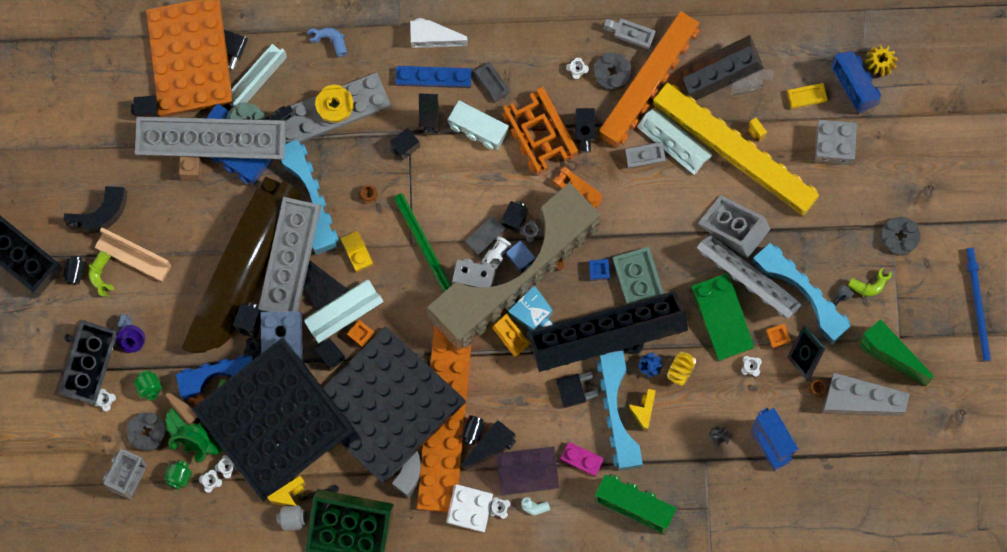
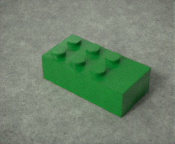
(634, 503)

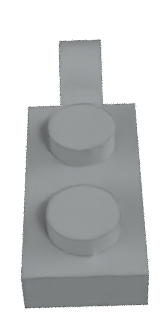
(631, 32)

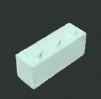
(478, 125)

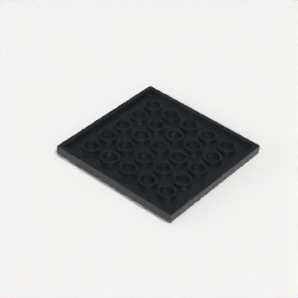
(390, 403)
(273, 419)

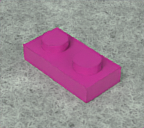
(582, 459)

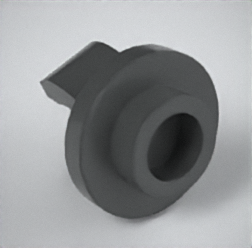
(717, 433)

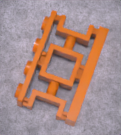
(552, 125)

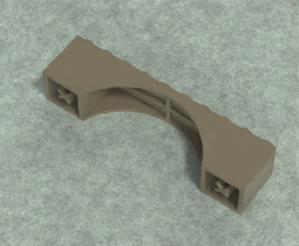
(467, 310)

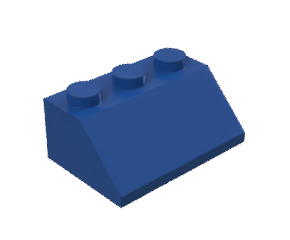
(855, 81)

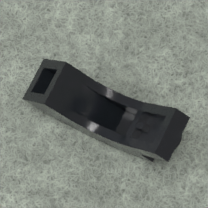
(105, 216)

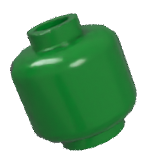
(147, 385)
(177, 474)

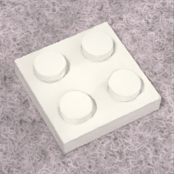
(469, 508)

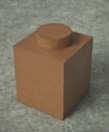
(190, 168)

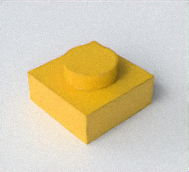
(756, 129)

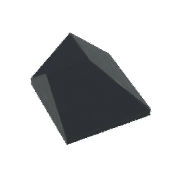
(806, 353)

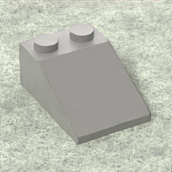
(735, 225)

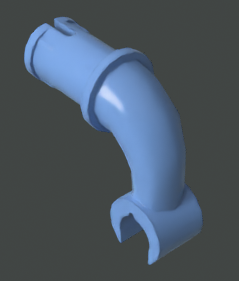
(335, 37)

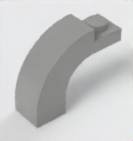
(409, 476)

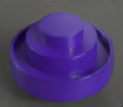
(130, 338)

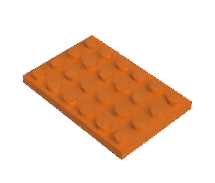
(189, 56)

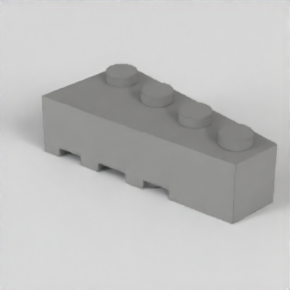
(860, 397)

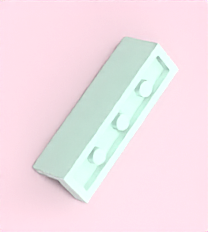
(257, 75)
(675, 140)
(343, 311)

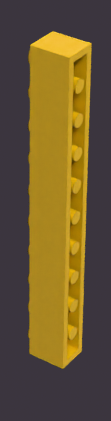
(736, 149)

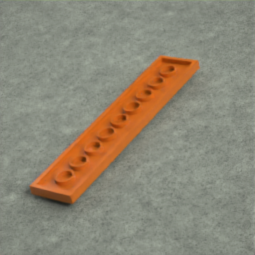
(444, 449)

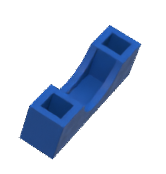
(193, 381)

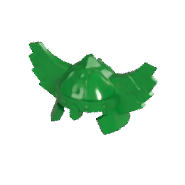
(190, 436)

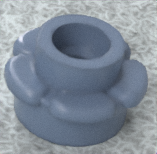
(123, 321)

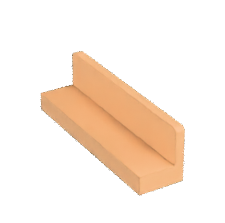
(133, 255)

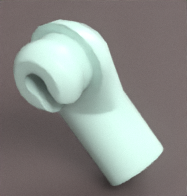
(533, 508)

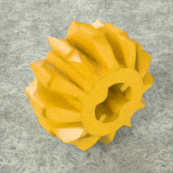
(884, 67)
(681, 368)

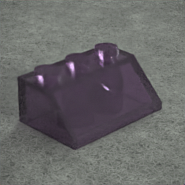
(527, 471)

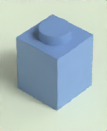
(520, 257)

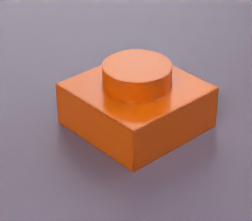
(360, 333)
(778, 336)

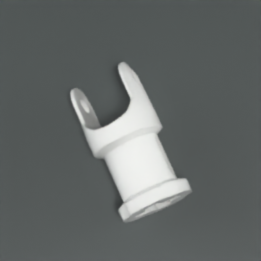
(496, 254)

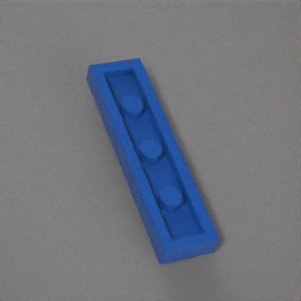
(433, 77)

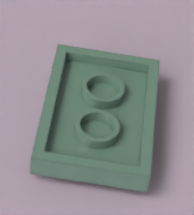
(637, 275)

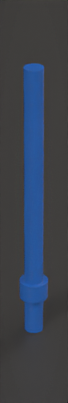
(973, 268)

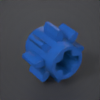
(650, 364)

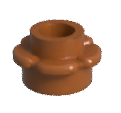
(368, 189)
(818, 383)

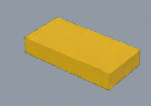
(807, 96)

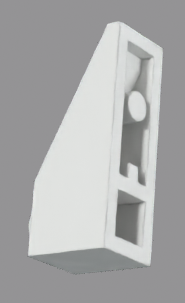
(431, 35)

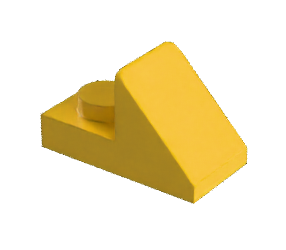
(357, 251)
(642, 414)
(283, 497)

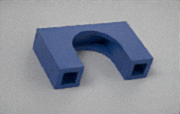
(247, 169)
(773, 438)

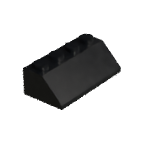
(722, 68)
(86, 362)

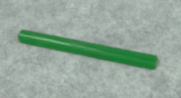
(422, 242)

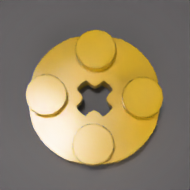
(331, 114)

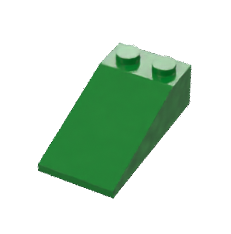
(722, 316)
(889, 349)

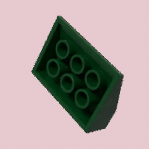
(348, 523)

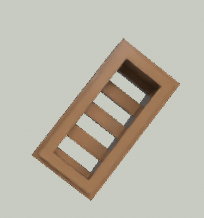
(183, 409)

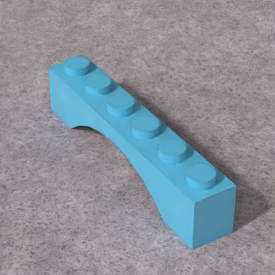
(297, 165)
(775, 265)
(627, 450)

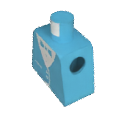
(532, 310)

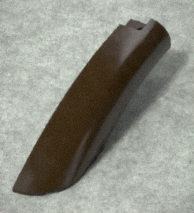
(238, 268)

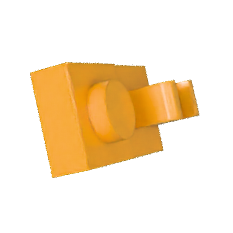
(510, 335)

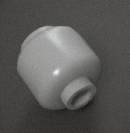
(291, 518)

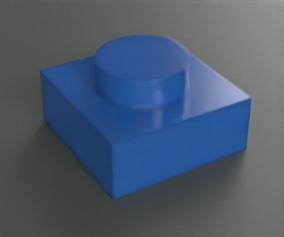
(599, 269)

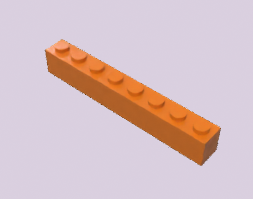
(649, 79)

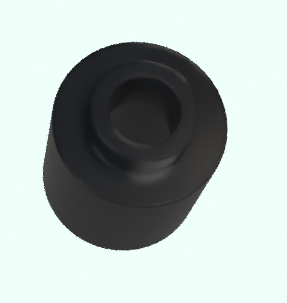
(74, 270)
(472, 430)

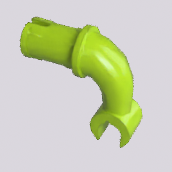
(95, 270)
(869, 290)

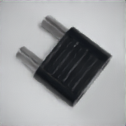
(235, 46)
(571, 389)

